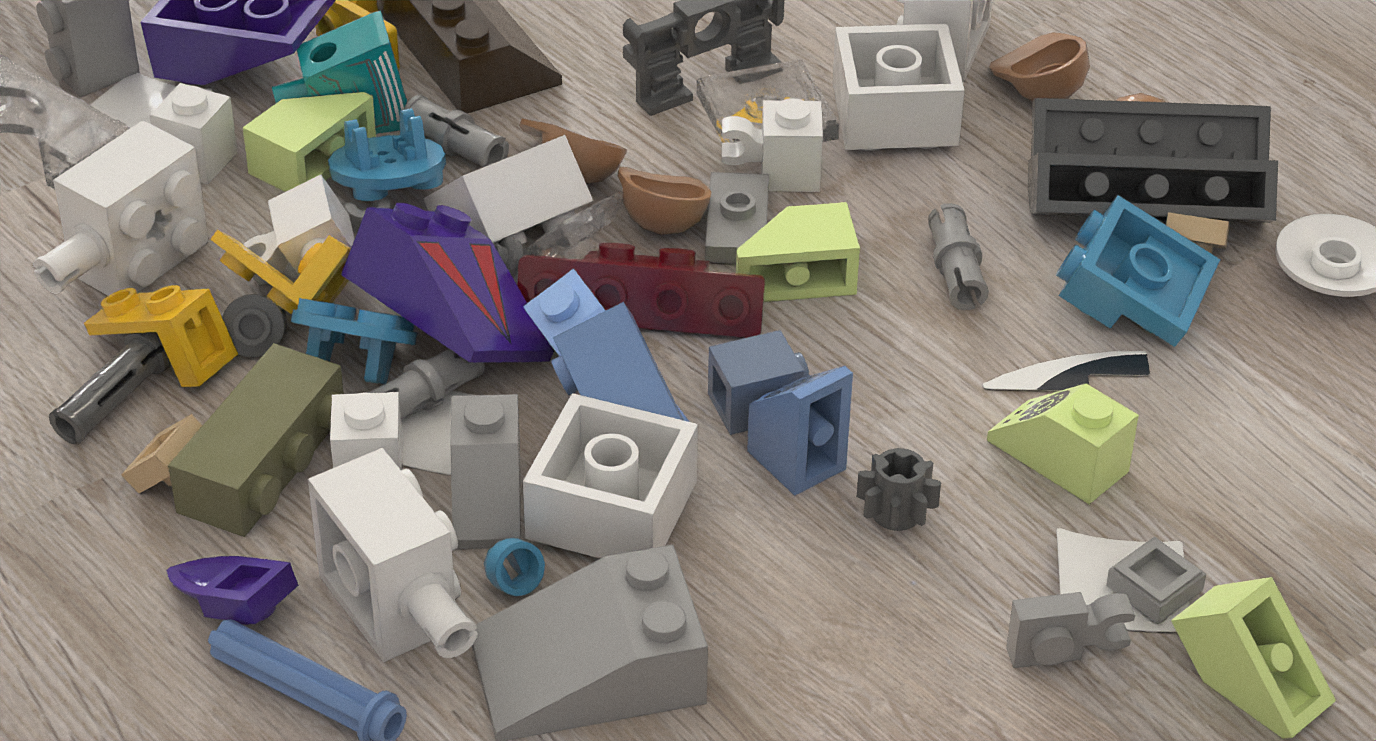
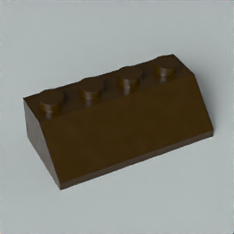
(471, 50)

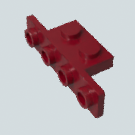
(659, 291)

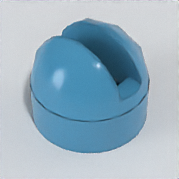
(524, 559)

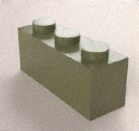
(256, 440)

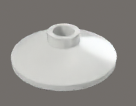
(1329, 254)

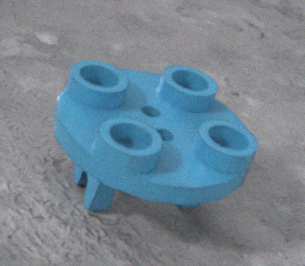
(388, 161)
(377, 331)

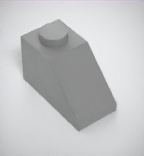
(485, 469)

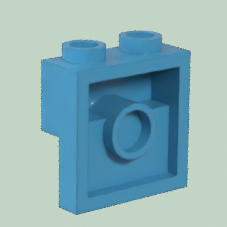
(1136, 270)

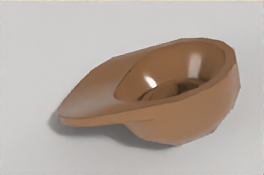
(1046, 66)
(594, 157)
(663, 201)

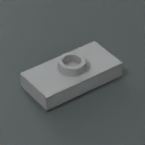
(734, 213)

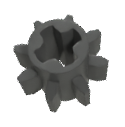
(898, 489)

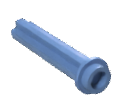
(331, 694)

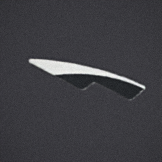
(1072, 371)

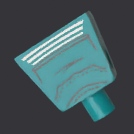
(351, 61)

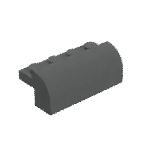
(1153, 155)

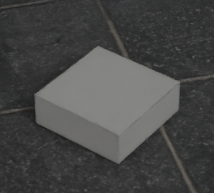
(1156, 579)

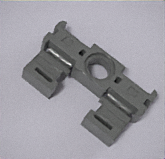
(657, 47)

